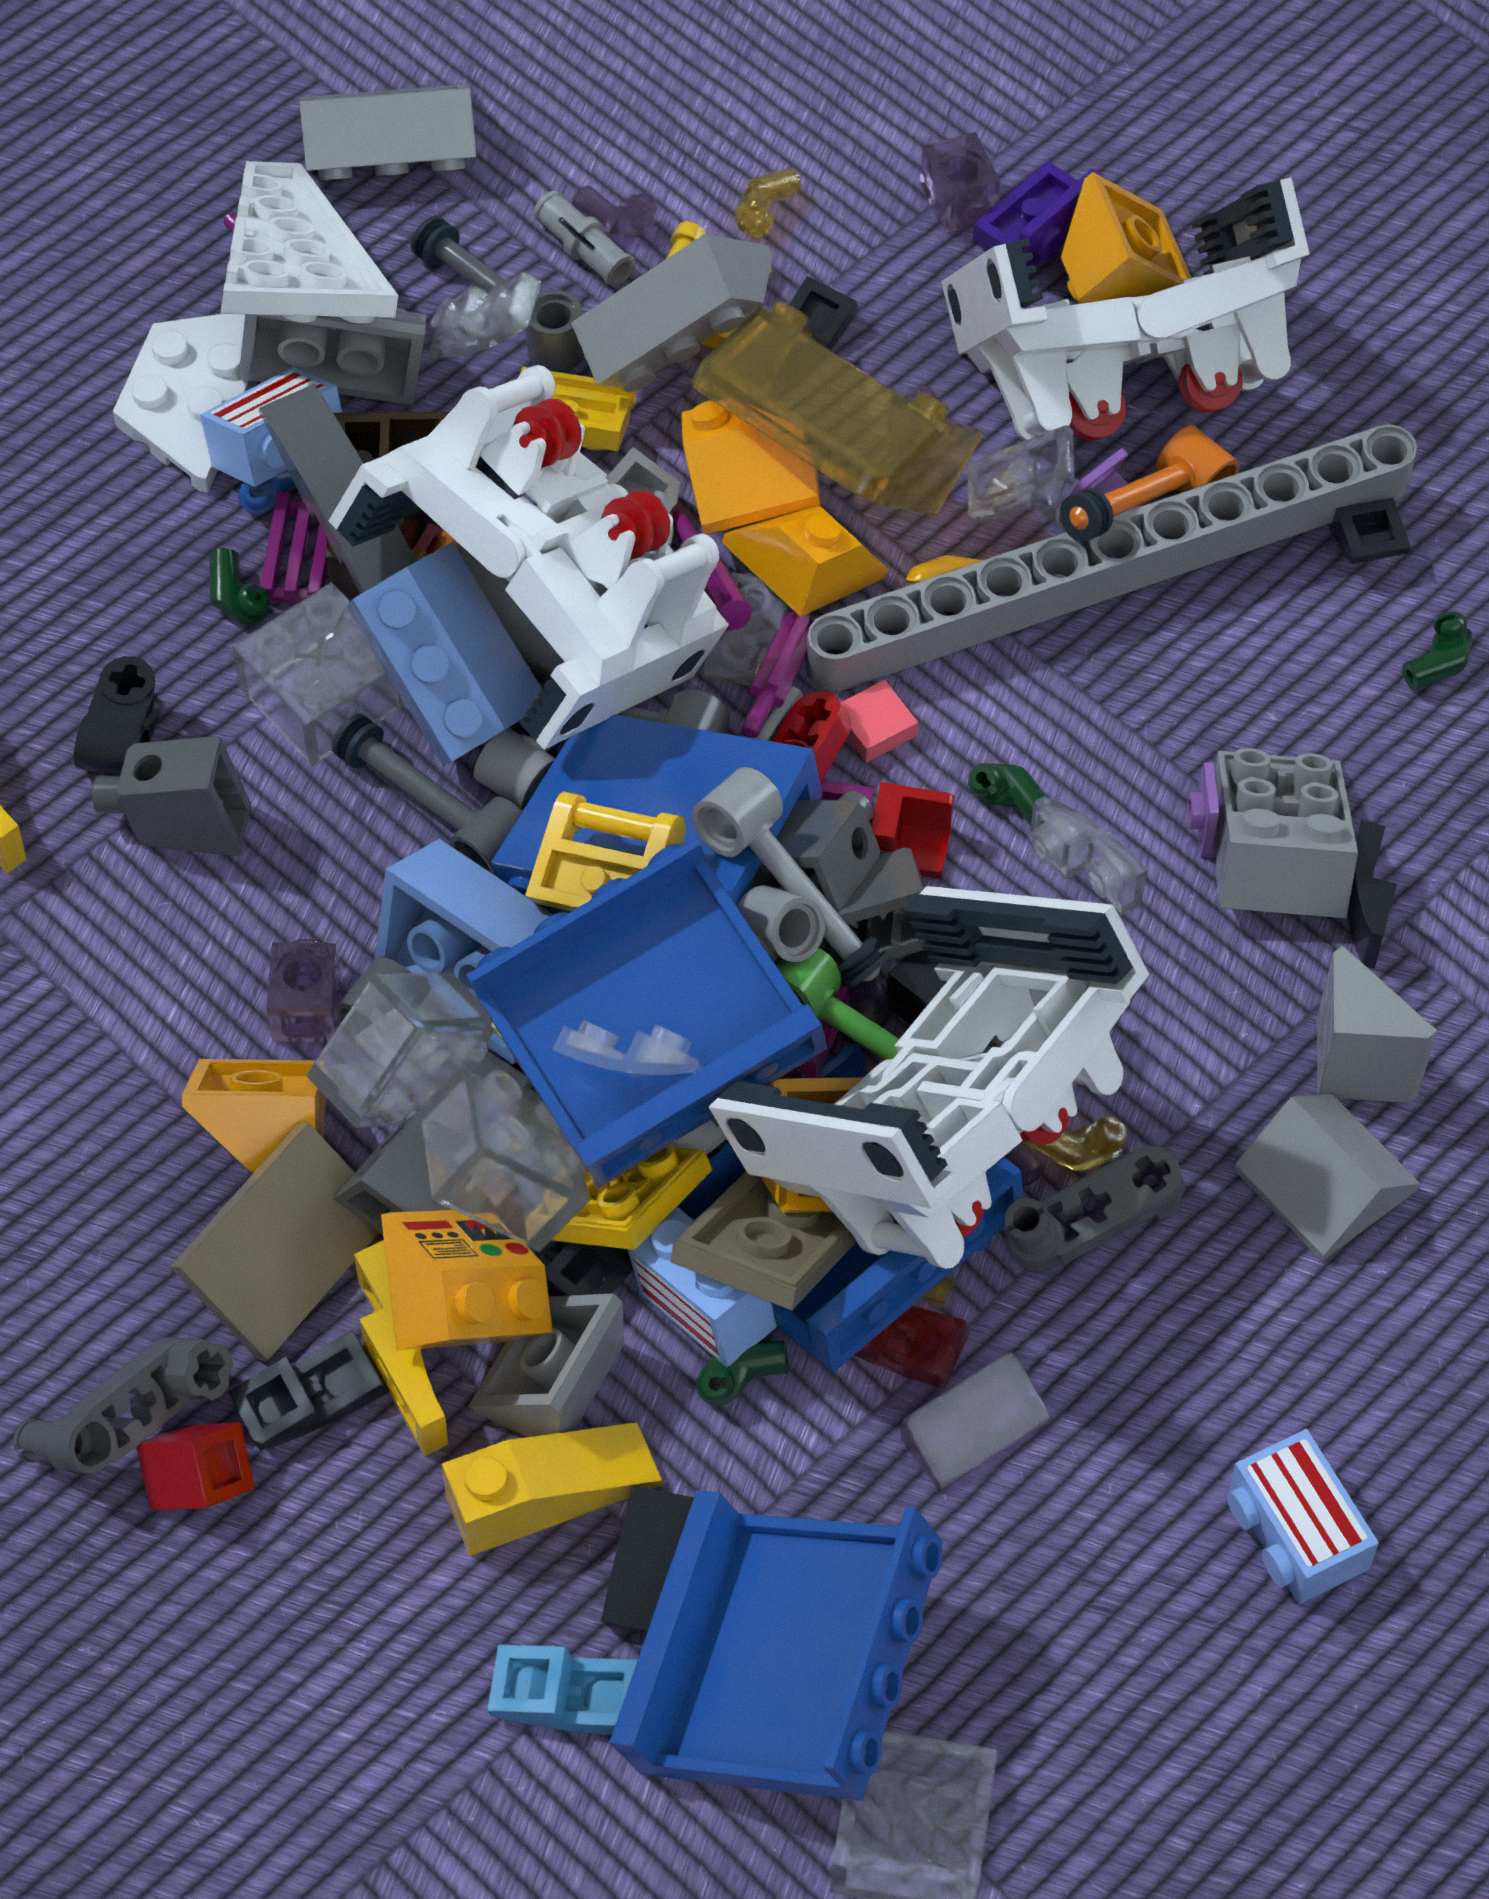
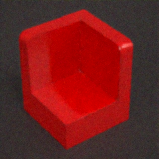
(915, 821)
(195, 1466)

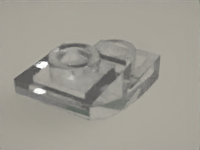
(483, 319)
(742, 651)
(1080, 844)
(648, 1055)

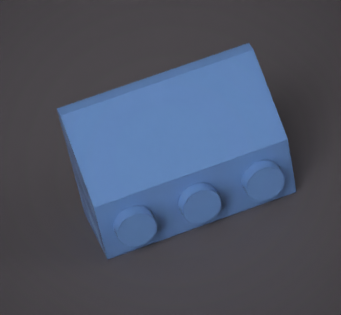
(446, 653)
(449, 914)

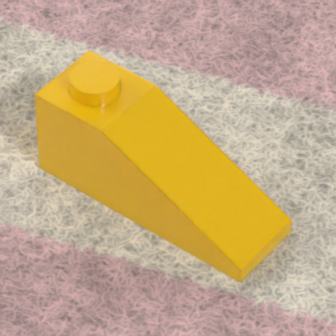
(544, 1481)

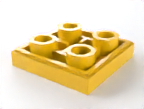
(637, 1200)

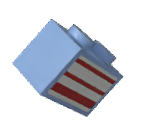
(238, 436)
(709, 1311)
(1301, 1517)

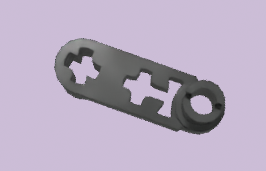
(1119, 1184)
(163, 1381)

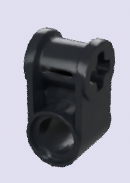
(119, 715)

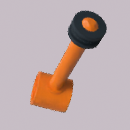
(1183, 464)

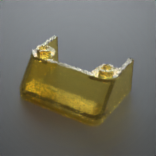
(835, 414)

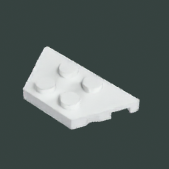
(177, 377)

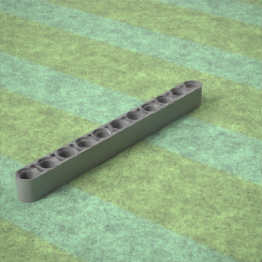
(1092, 575)

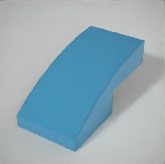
(558, 1691)

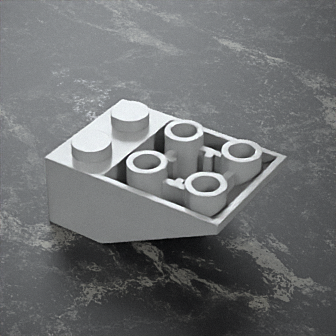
(1283, 834)

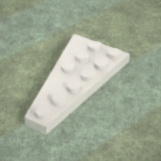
(298, 254)

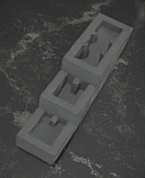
(322, 470)

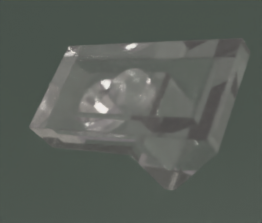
(1023, 475)

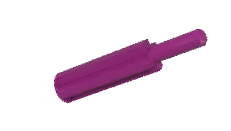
(720, 585)
(777, 670)

